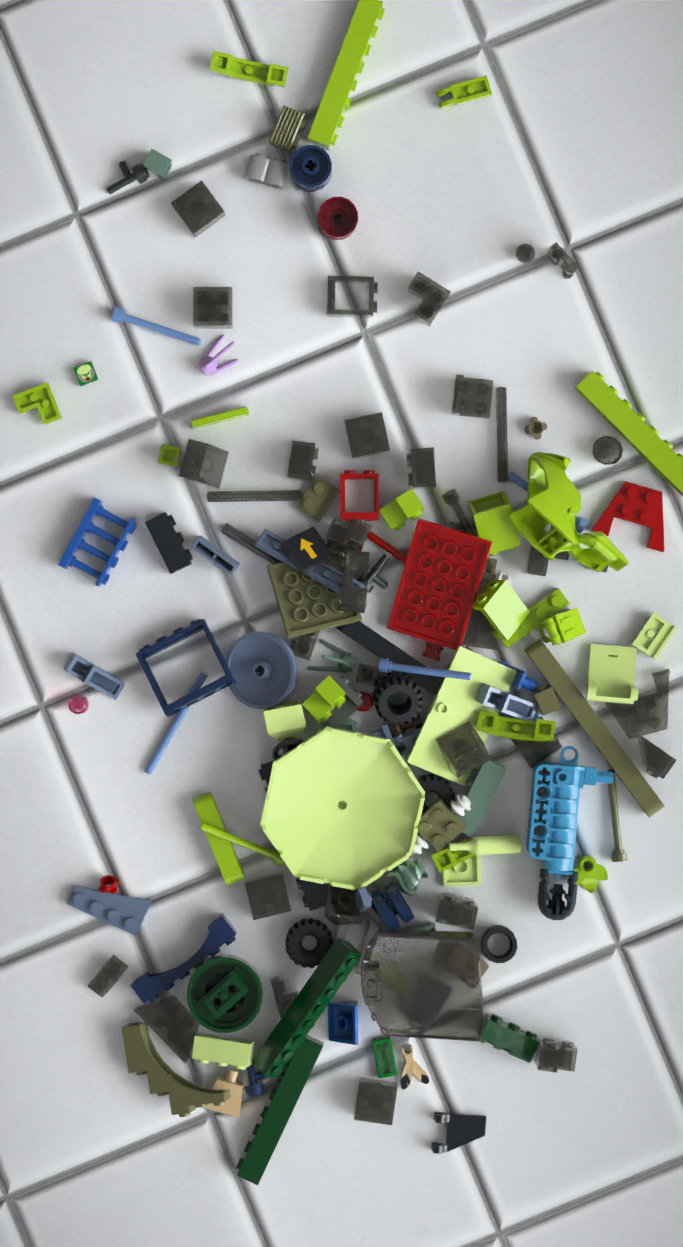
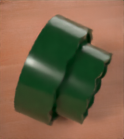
(212, 982)

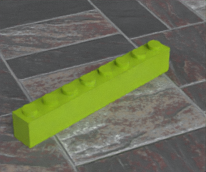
(344, 73)
(633, 428)

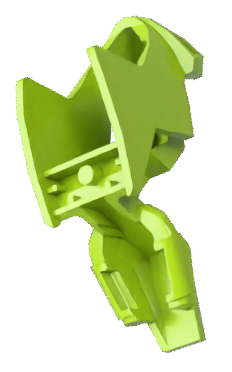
(557, 501)

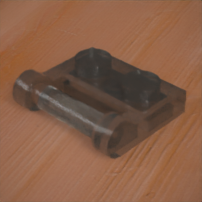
(559, 257)

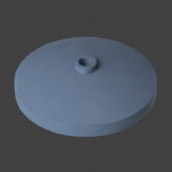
(262, 669)

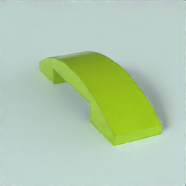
(248, 70)
(515, 728)

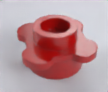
(108, 880)

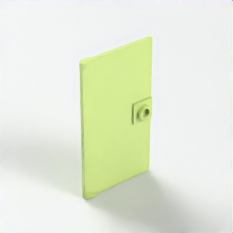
(456, 706)

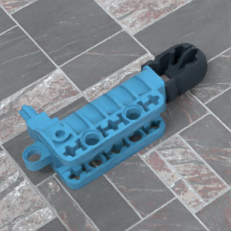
(558, 827)

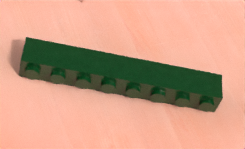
(306, 1008)
(279, 1110)

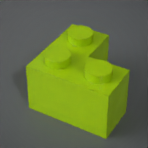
(401, 510)
(325, 699)

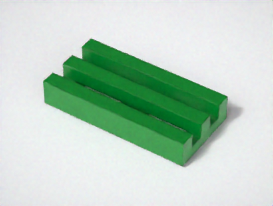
(381, 1041)

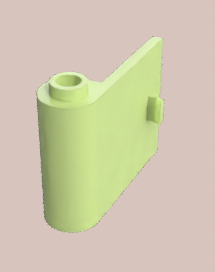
(612, 674)

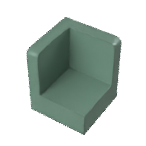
(158, 164)

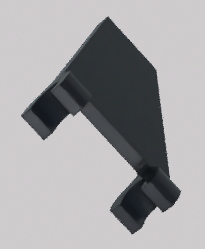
(460, 1130)

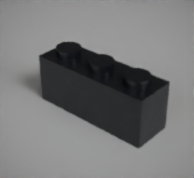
(169, 542)

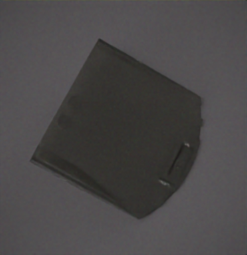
(424, 984)

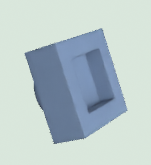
(363, 899)

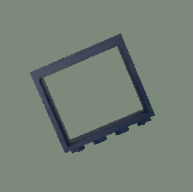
(198, 695)

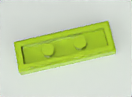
(220, 417)

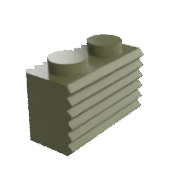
(287, 129)

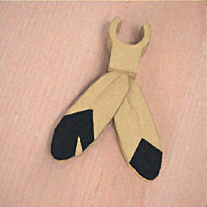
(410, 1068)

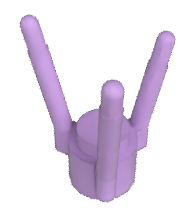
(209, 365)

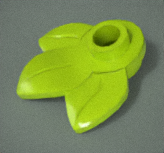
(589, 876)

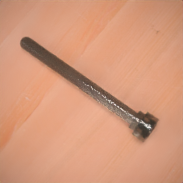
(451, 498)

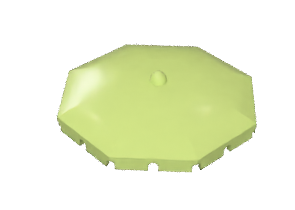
(342, 808)

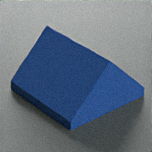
(343, 1022)

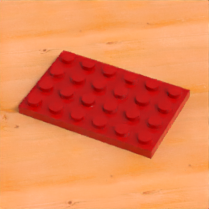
(439, 584)

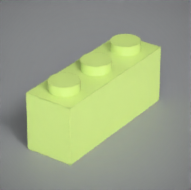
(223, 1050)

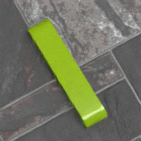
(222, 849)

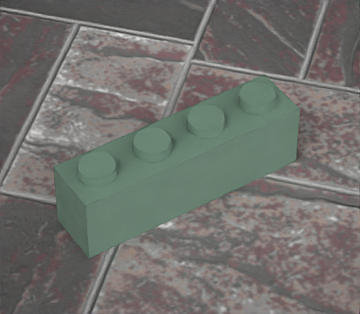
(480, 794)

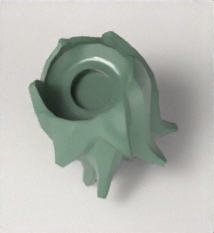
(407, 875)

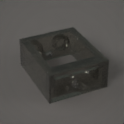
(373, 289)

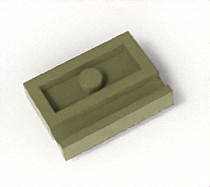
(318, 499)

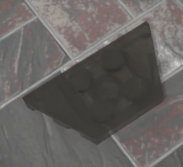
(171, 1023)

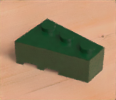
(509, 1037)

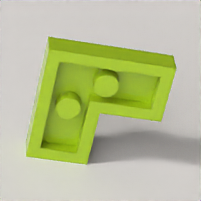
(40, 398)

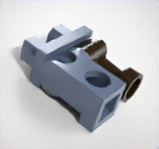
(398, 736)

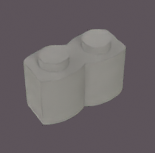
(266, 171)

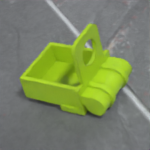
(562, 627)

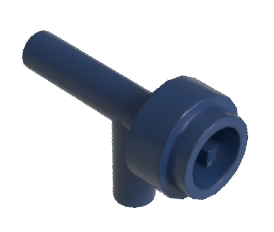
(254, 1089)

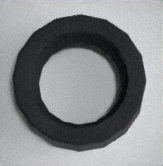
(501, 958)

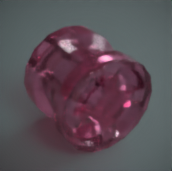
(81, 703)

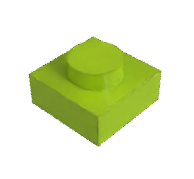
(169, 455)

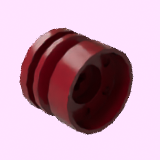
(334, 207)

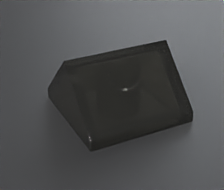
(536, 751)
(342, 906)

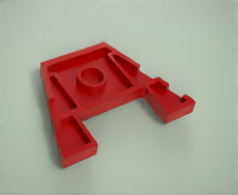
(638, 506)

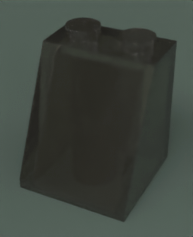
(203, 464)

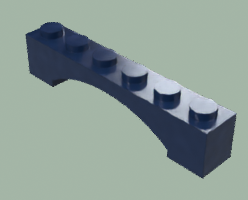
(150, 985)

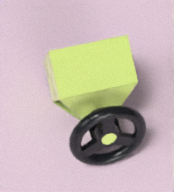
(285, 724)

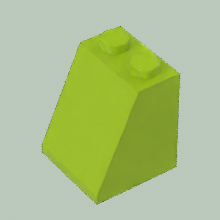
(492, 521)

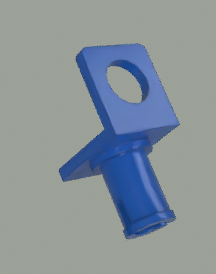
(521, 680)

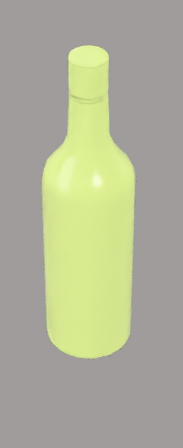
(490, 845)

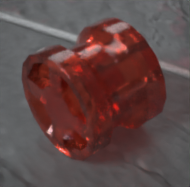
(433, 651)

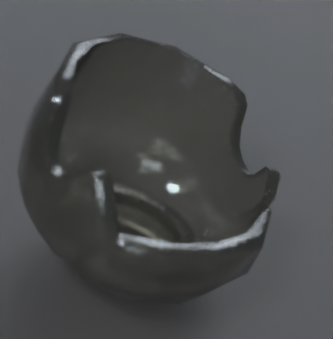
(607, 450)

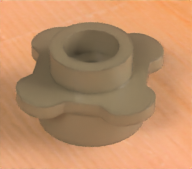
(530, 428)

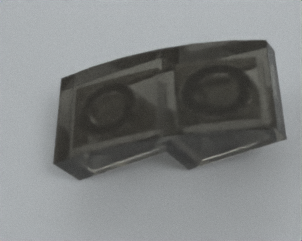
(107, 976)

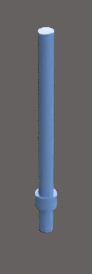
(173, 727)

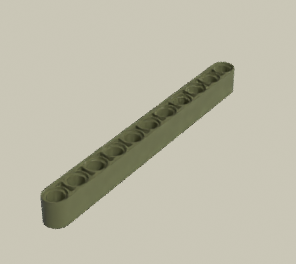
(594, 728)

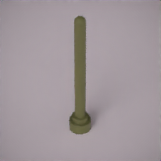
(618, 854)

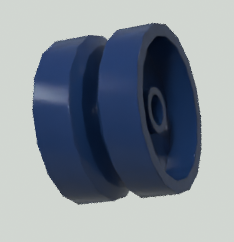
(308, 157)
(390, 907)

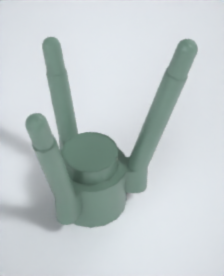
(345, 662)

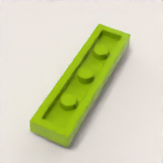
(542, 610)

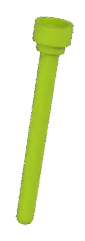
(273, 855)

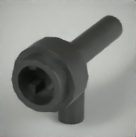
(139, 173)
(372, 575)

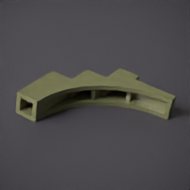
(144, 1059)

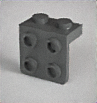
(352, 703)

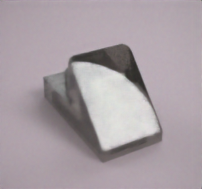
(282, 1000)

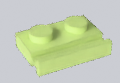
(654, 635)

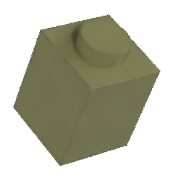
(546, 700)

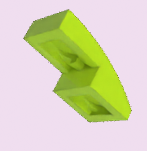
(446, 859)

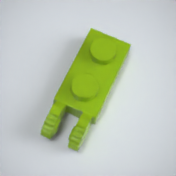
(465, 91)

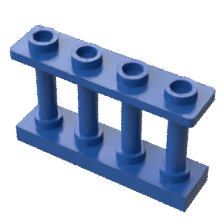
(88, 526)

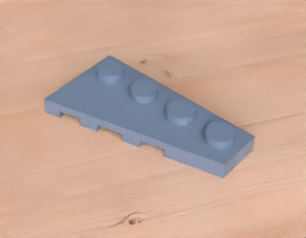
(115, 909)

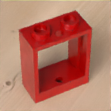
(362, 516)

